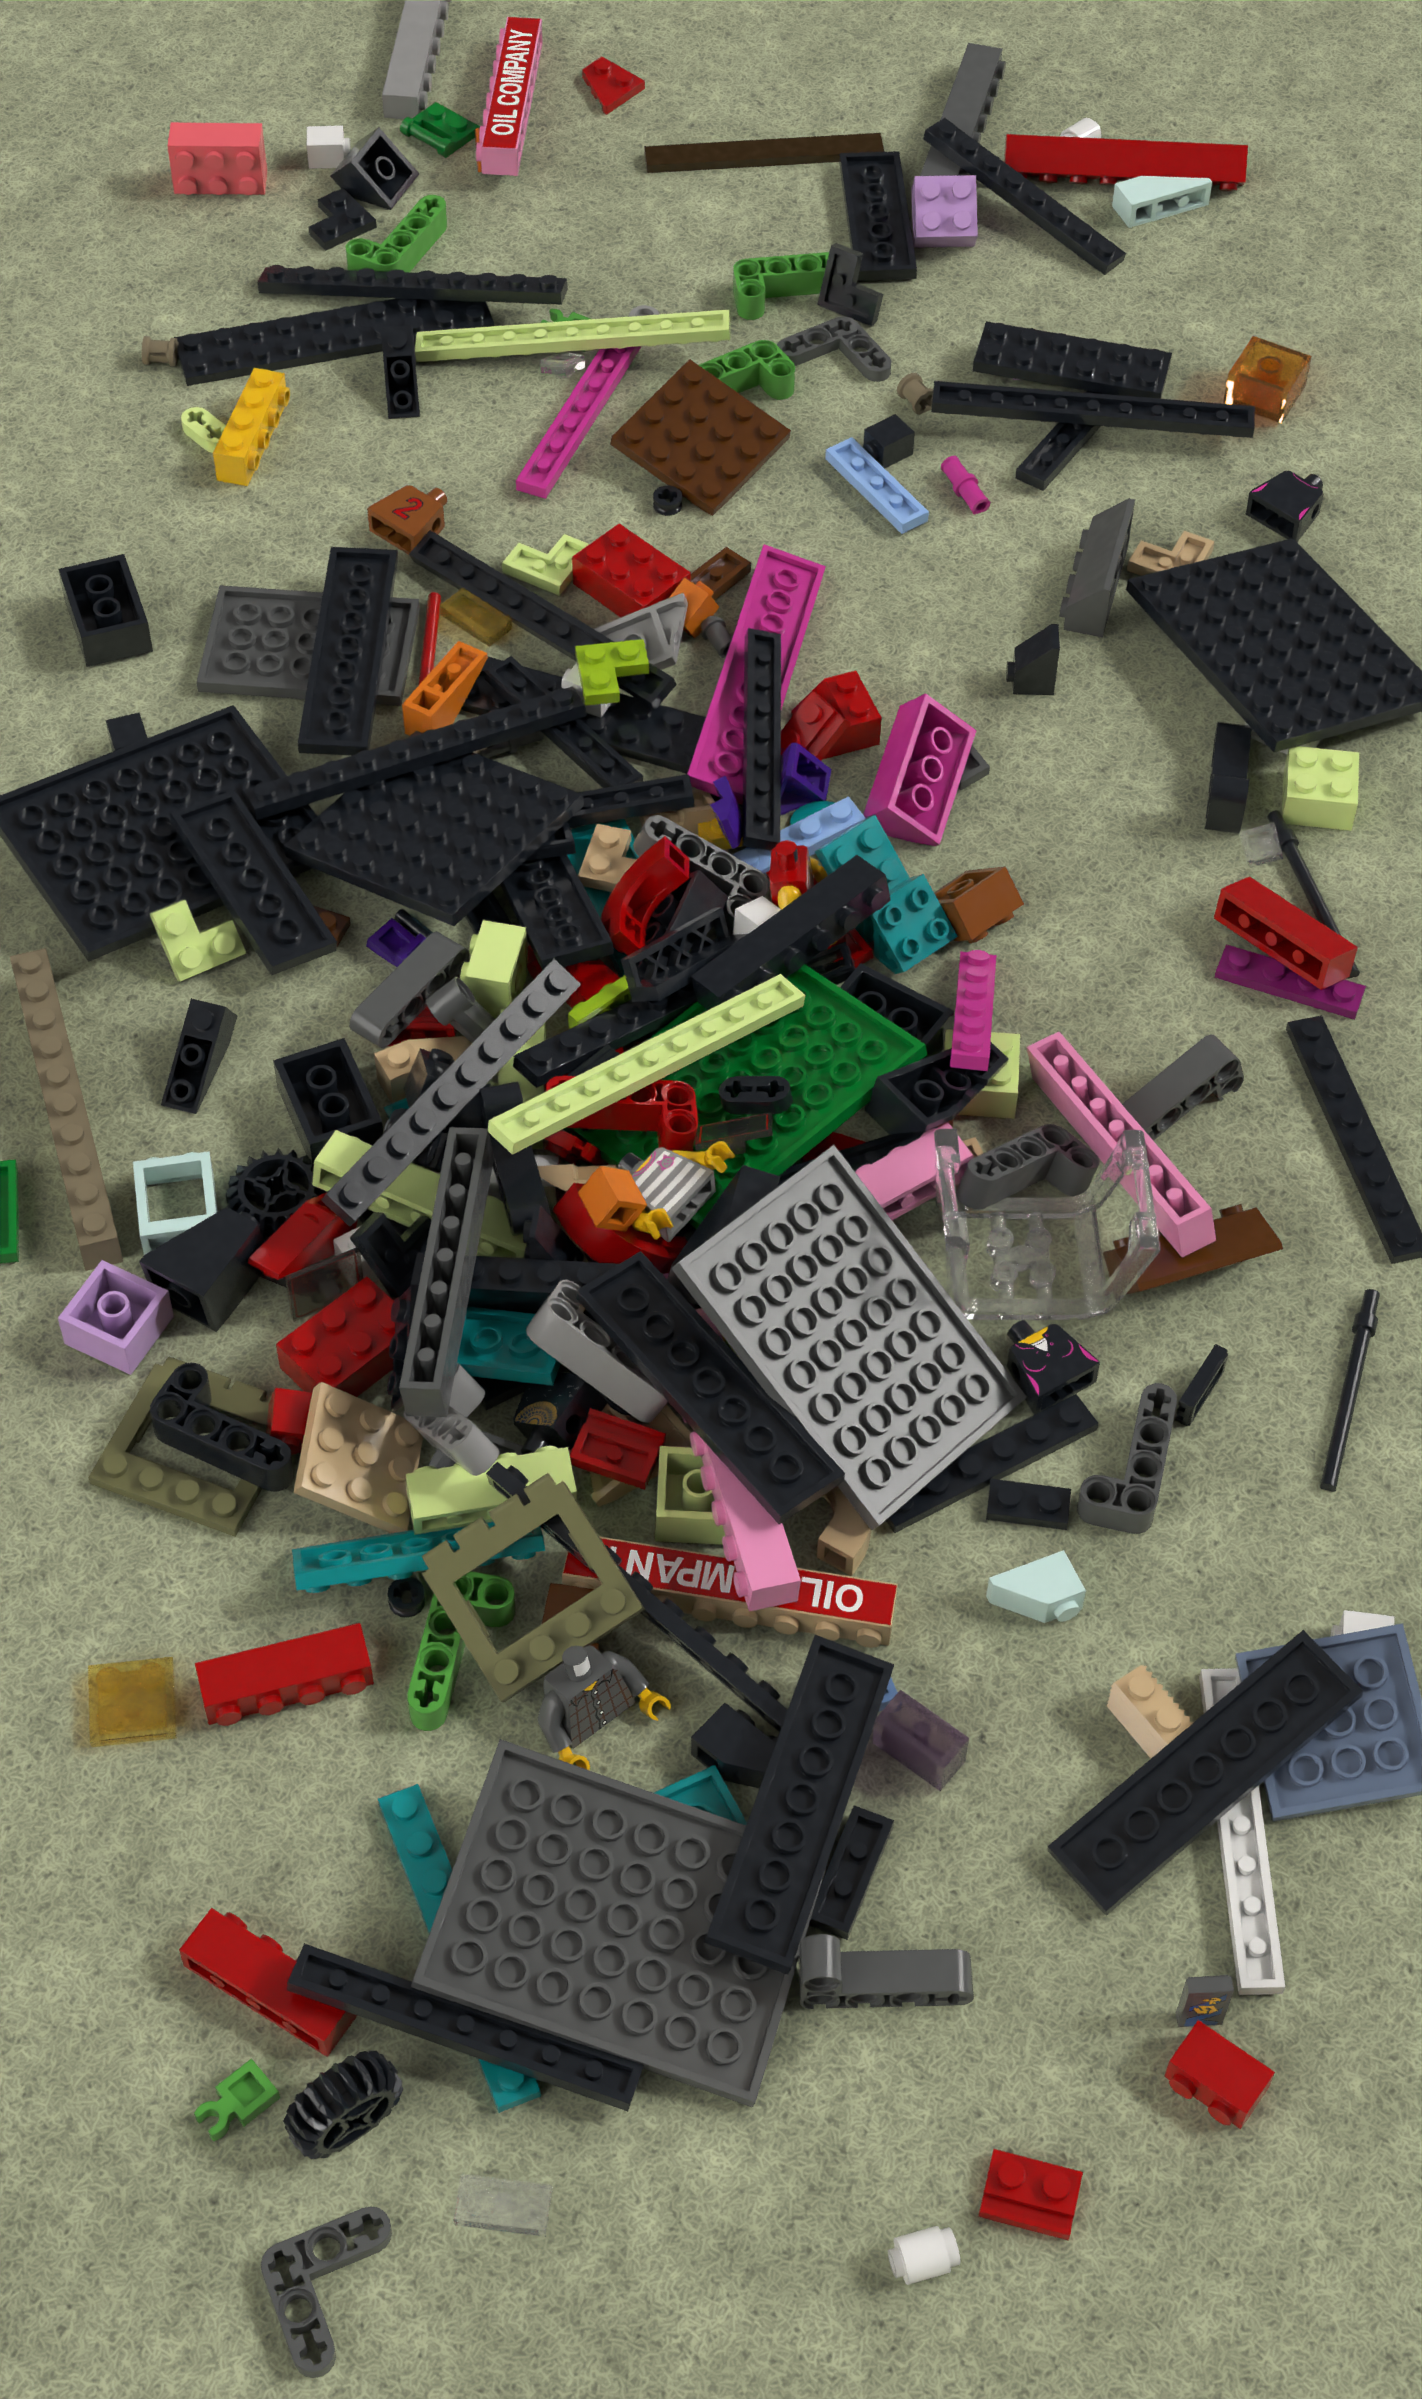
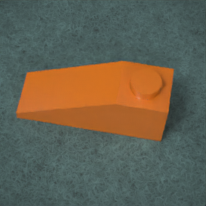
(444, 690)

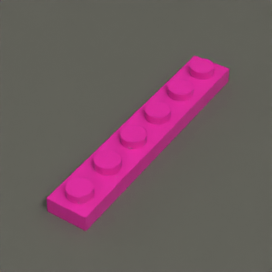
(973, 1011)

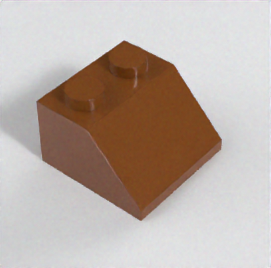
(979, 901)

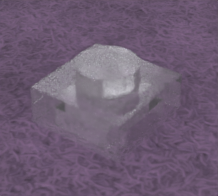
(562, 364)
(1261, 845)

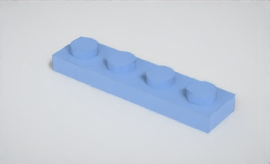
(877, 485)
(811, 832)

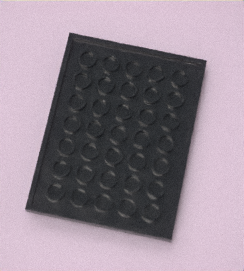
(1282, 643)
(103, 832)

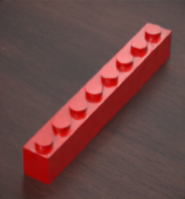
(1124, 159)

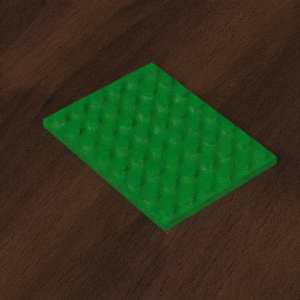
(825, 1052)

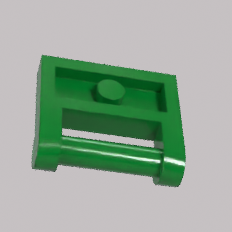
(442, 122)

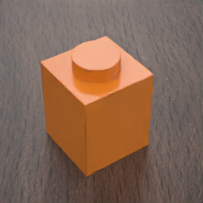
(699, 605)
(612, 1198)

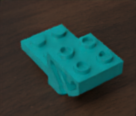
(913, 920)

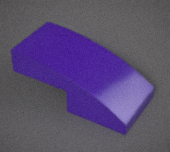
(728, 812)
(394, 942)

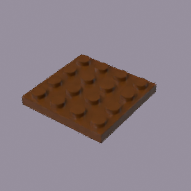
(700, 437)

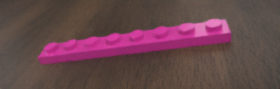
(574, 420)

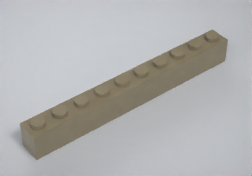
(66, 1110)

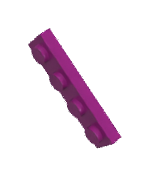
(1274, 978)

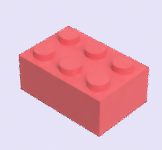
(217, 158)

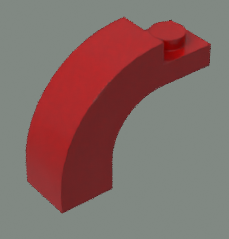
(641, 891)
(609, 1244)

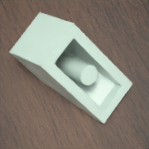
(1039, 1589)

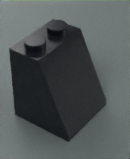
(207, 1266)

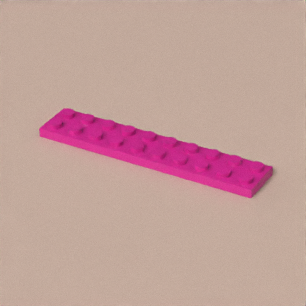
(776, 602)

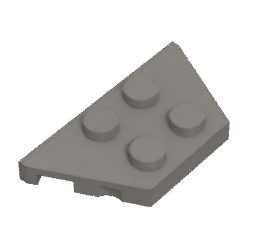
(658, 625)

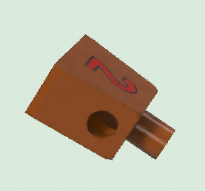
(407, 516)

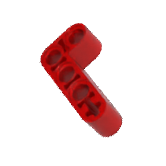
(659, 1107)

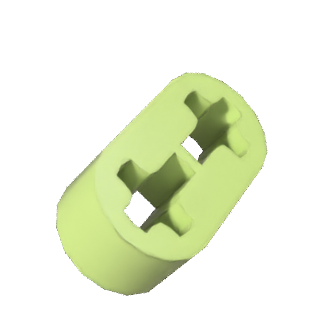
(201, 433)

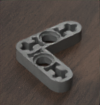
(840, 334)
(308, 2268)

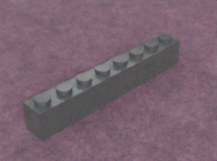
(969, 102)
(447, 1273)

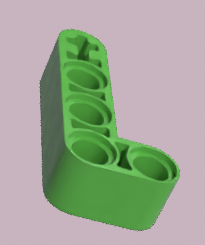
(405, 243)
(775, 277)
(755, 365)
(449, 1649)

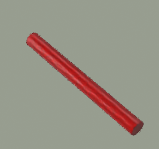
(430, 635)

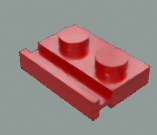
(814, 726)
(573, 1149)
(617, 1449)
(1030, 2194)

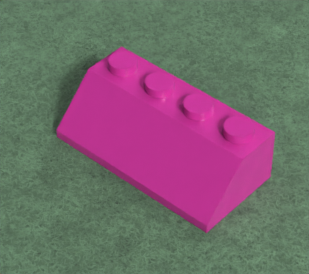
(920, 771)

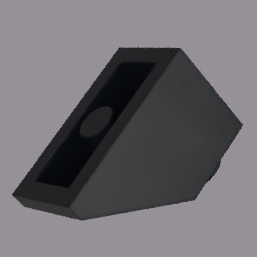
(1035, 663)

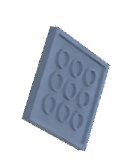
(1367, 1751)

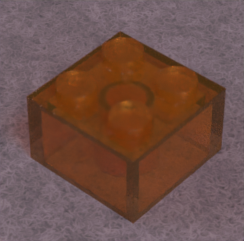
(1267, 378)

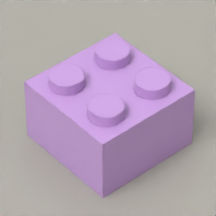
(944, 211)
(116, 1317)

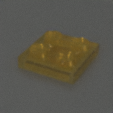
(132, 1702)

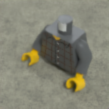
(587, 1695)

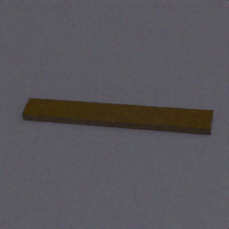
(758, 152)

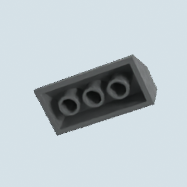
(1097, 570)

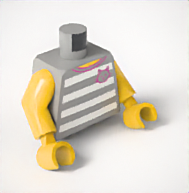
(674, 1185)

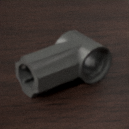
(457, 1006)

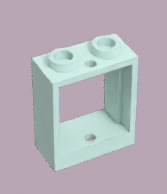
(168, 1170)

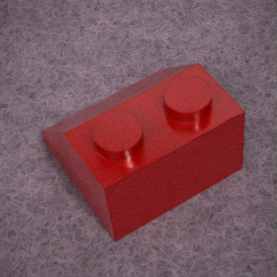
(854, 703)

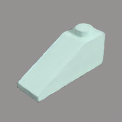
(1157, 197)

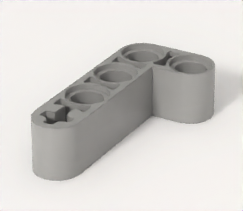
(592, 1354)
(456, 1434)

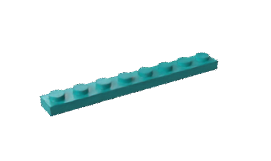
(428, 1877)

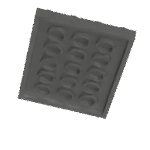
(266, 641)

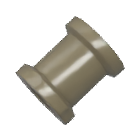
(159, 351)
(913, 389)

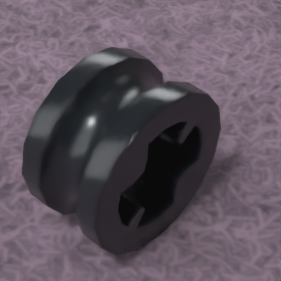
(662, 506)
(416, 1590)

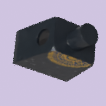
(556, 1412)

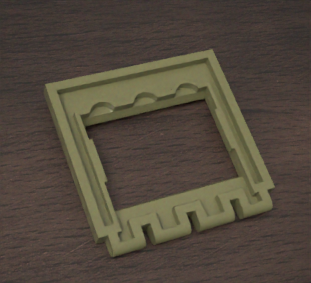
(169, 1488)
(576, 1625)

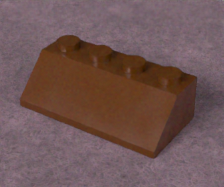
(1238, 1238)

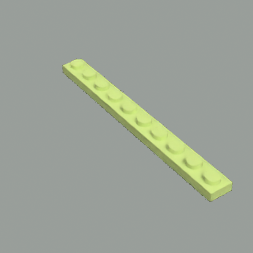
(573, 335)
(644, 1064)

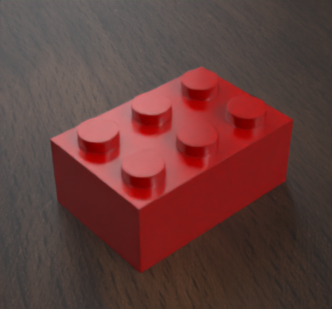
(625, 572)
(342, 1342)

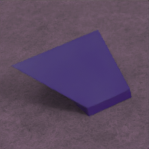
(802, 778)

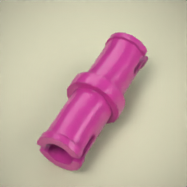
(965, 485)

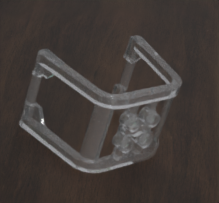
(1099, 1296)

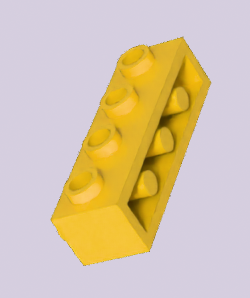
(250, 426)

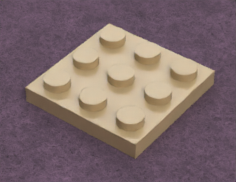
(357, 1459)

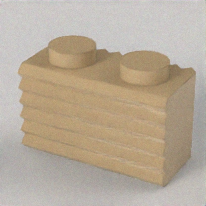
(1146, 1710)

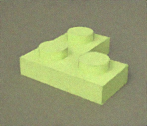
(547, 571)
(191, 950)

